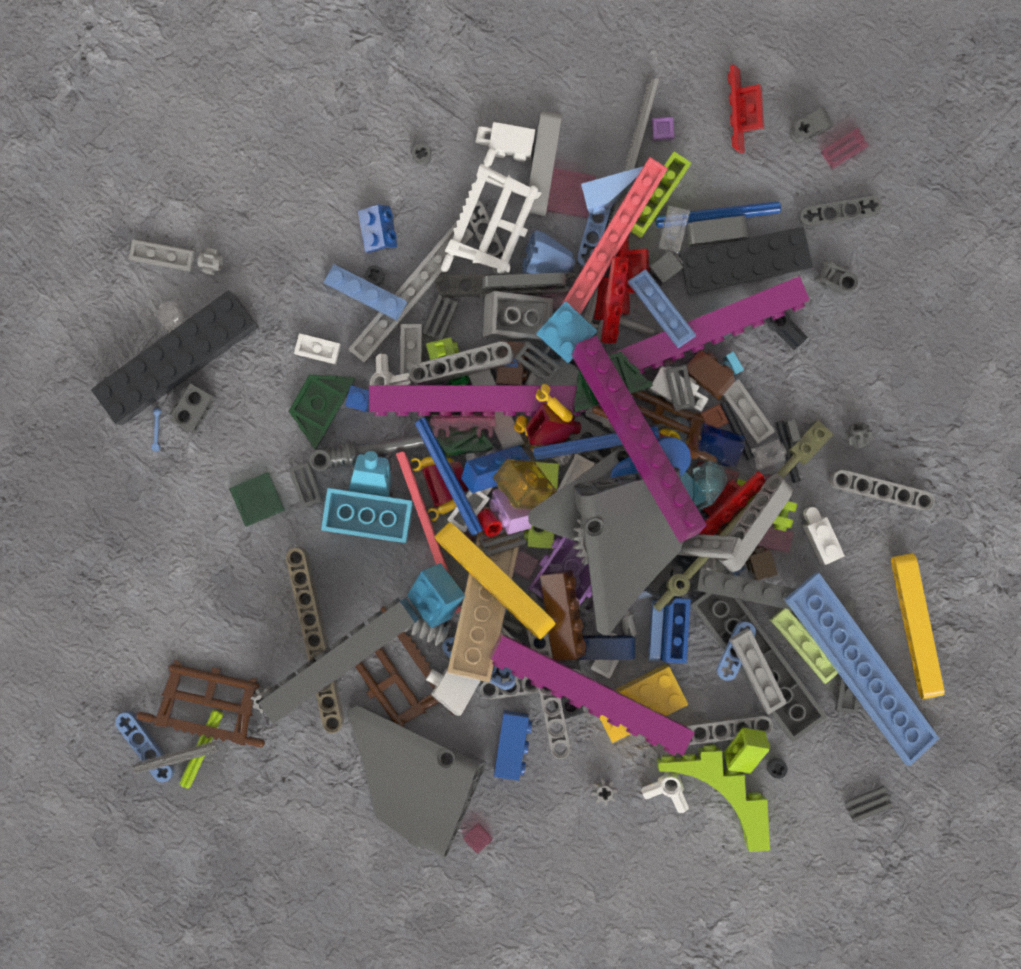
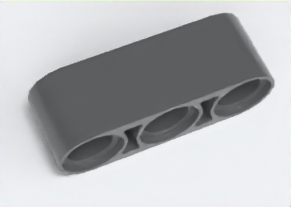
(717, 231)

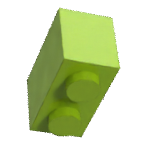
(746, 750)

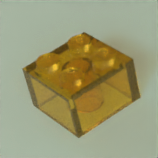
(523, 483)

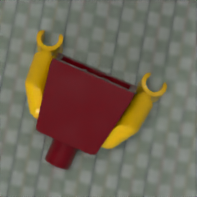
(550, 423)
(438, 490)

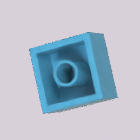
(565, 330)
(435, 595)

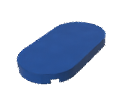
(675, 450)

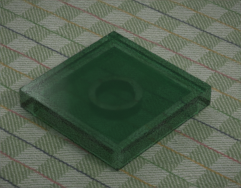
(257, 499)

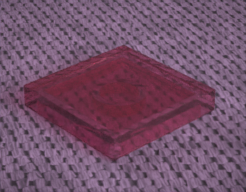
(567, 193)

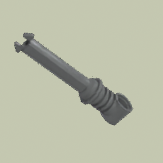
(350, 450)

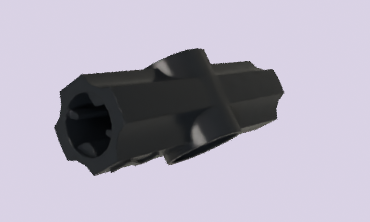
(788, 331)

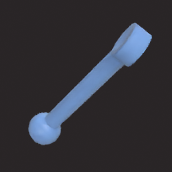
(156, 447)

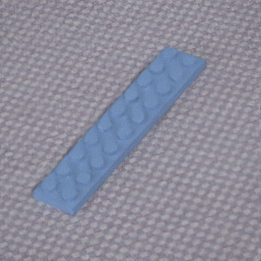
(862, 668)

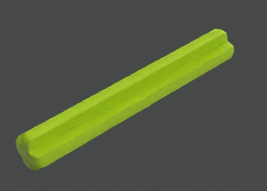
(194, 764)

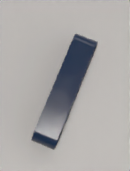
(604, 647)

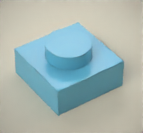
(733, 362)

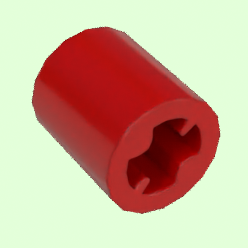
(489, 522)

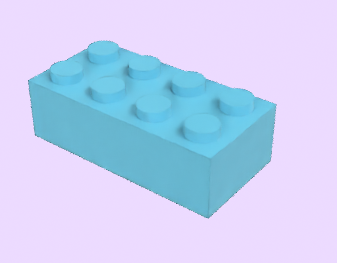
(367, 515)

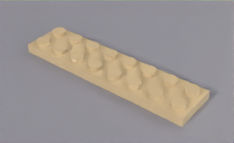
(480, 619)

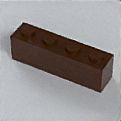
(563, 608)

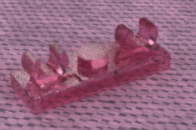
(463, 423)

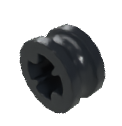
(368, 274)
(783, 770)

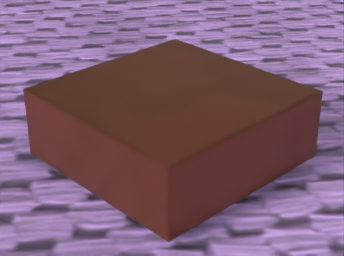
(714, 416)

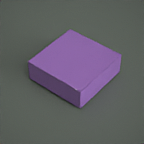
(662, 128)

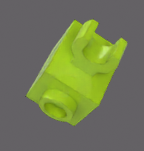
(442, 348)

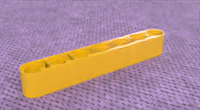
(495, 580)
(917, 626)

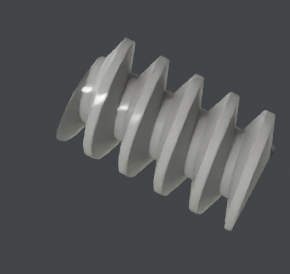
(438, 632)

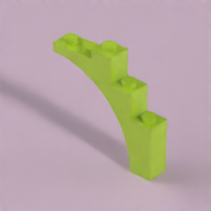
(708, 767)

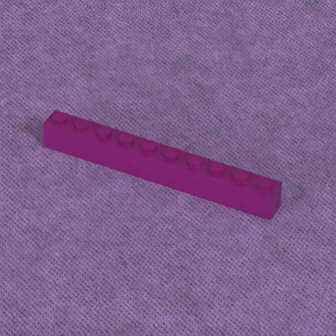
(720, 323)
(464, 399)
(638, 439)
(591, 694)

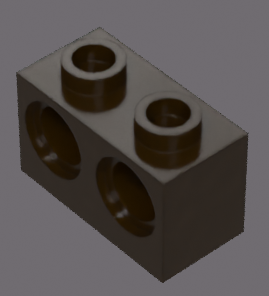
(761, 564)

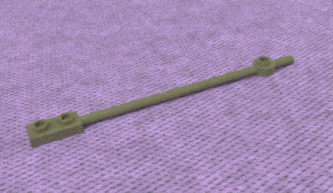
(802, 451)

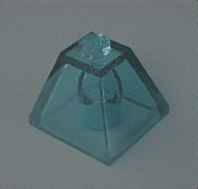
(708, 483)

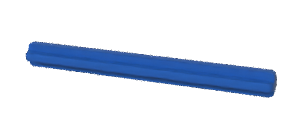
(718, 213)
(581, 445)
(448, 476)

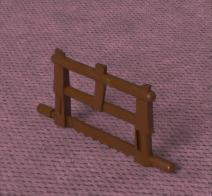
(693, 431)
(171, 693)
(417, 707)

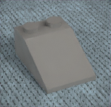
(515, 316)

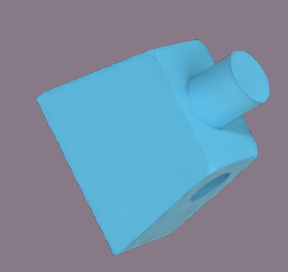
(371, 475)

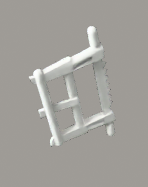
(509, 185)

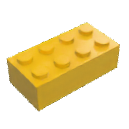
(655, 690)

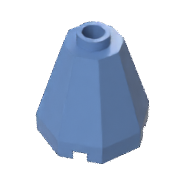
(546, 255)

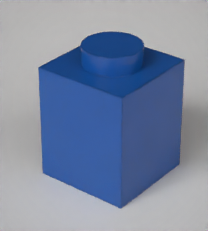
(358, 399)

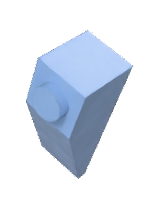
(606, 191)

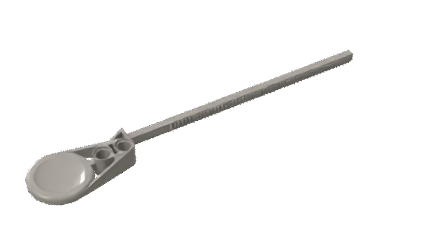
(568, 372)

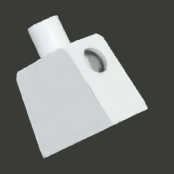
(452, 690)

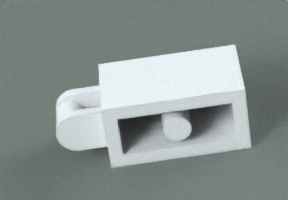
(508, 140)
(661, 388)
(477, 501)
(821, 536)

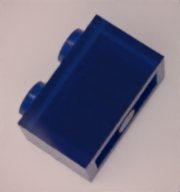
(722, 444)

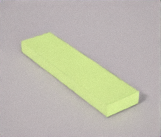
(804, 644)

